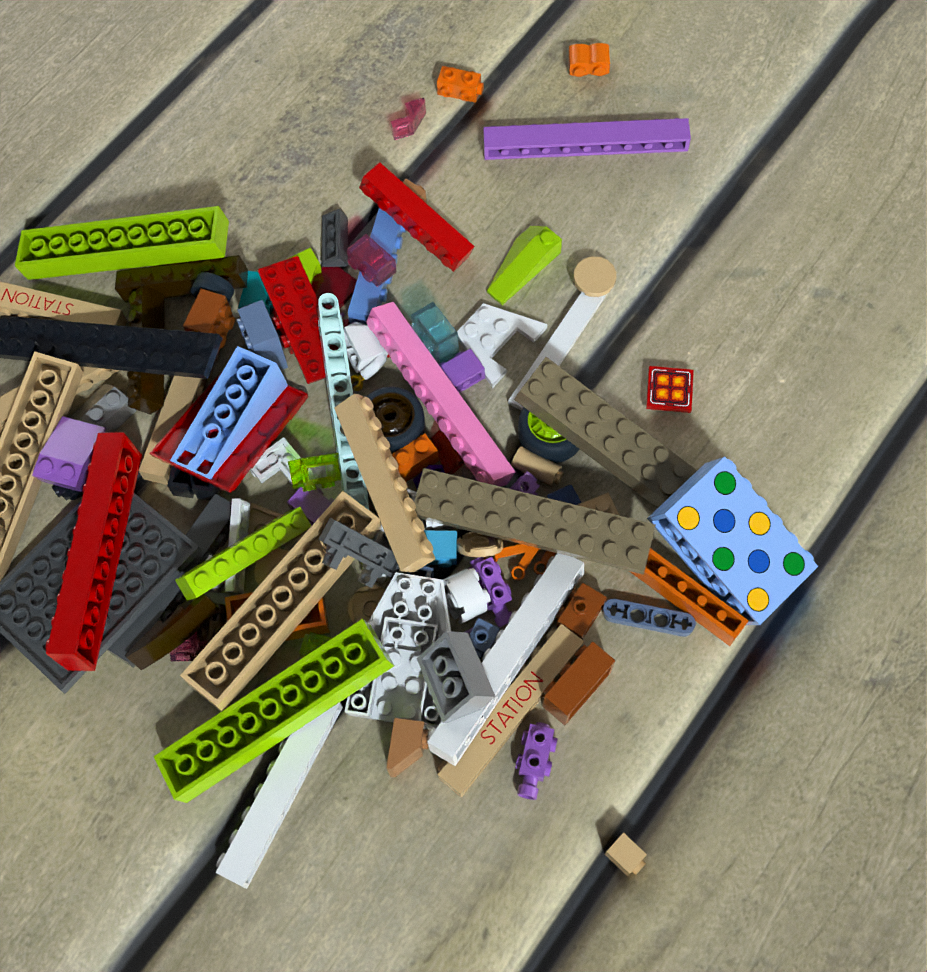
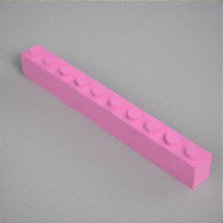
(439, 396)

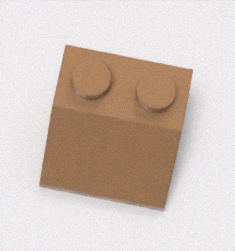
(406, 744)

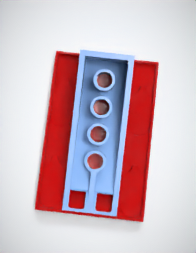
(232, 421)

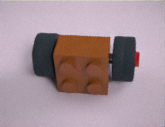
(211, 308)

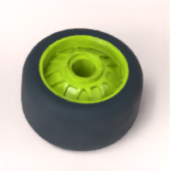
(542, 439)

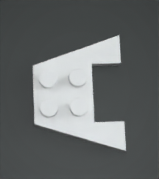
(490, 330)

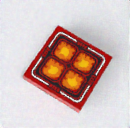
(670, 389)

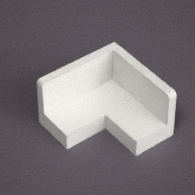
(275, 460)

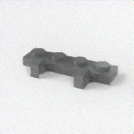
(345, 541)

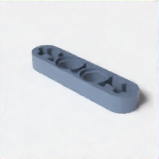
(648, 621)

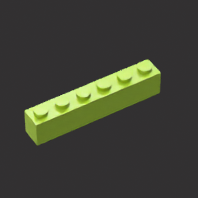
(242, 553)

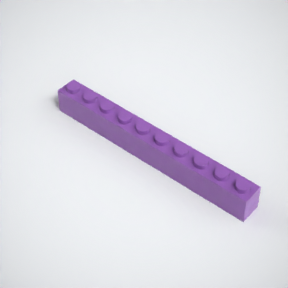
(586, 139)

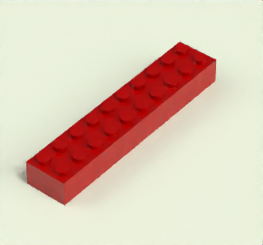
(94, 553)

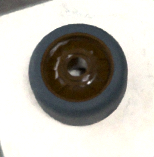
(404, 409)

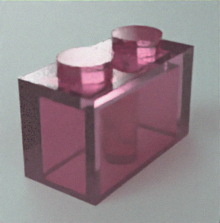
(371, 260)

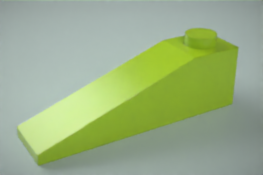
(525, 259)

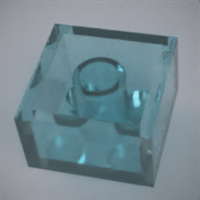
(435, 333)

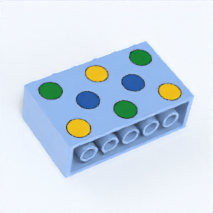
(733, 541)

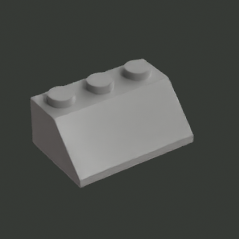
(105, 408)
(455, 676)

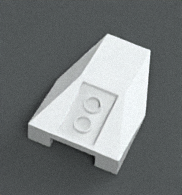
(407, 623)

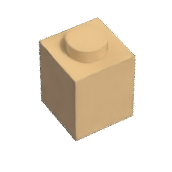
(626, 855)

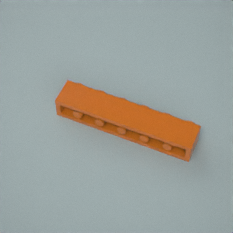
(692, 598)

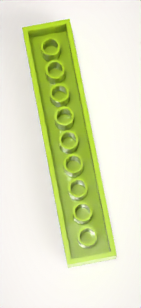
(123, 243)
(273, 711)

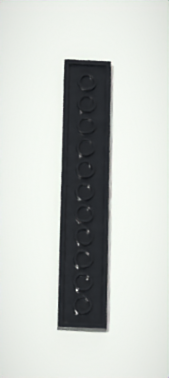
(111, 346)

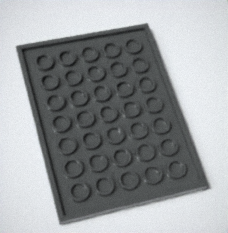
(149, 561)

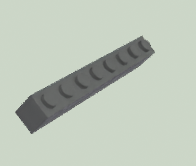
(209, 533)

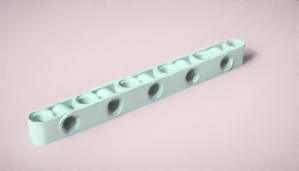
(338, 374)

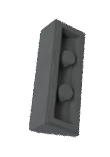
(334, 239)

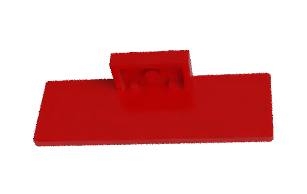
(296, 314)

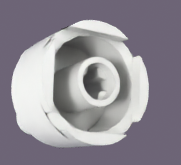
(465, 595)

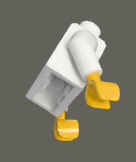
(363, 352)

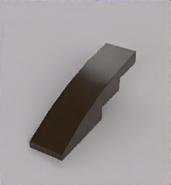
(172, 633)

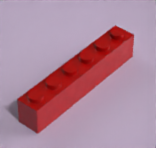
(416, 216)

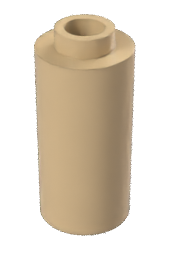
(539, 467)

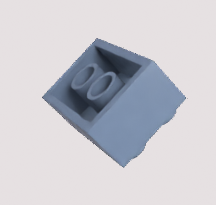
(260, 333)

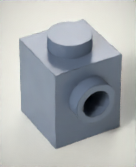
(483, 636)

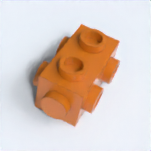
(459, 84)

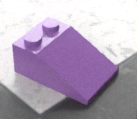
(67, 454)

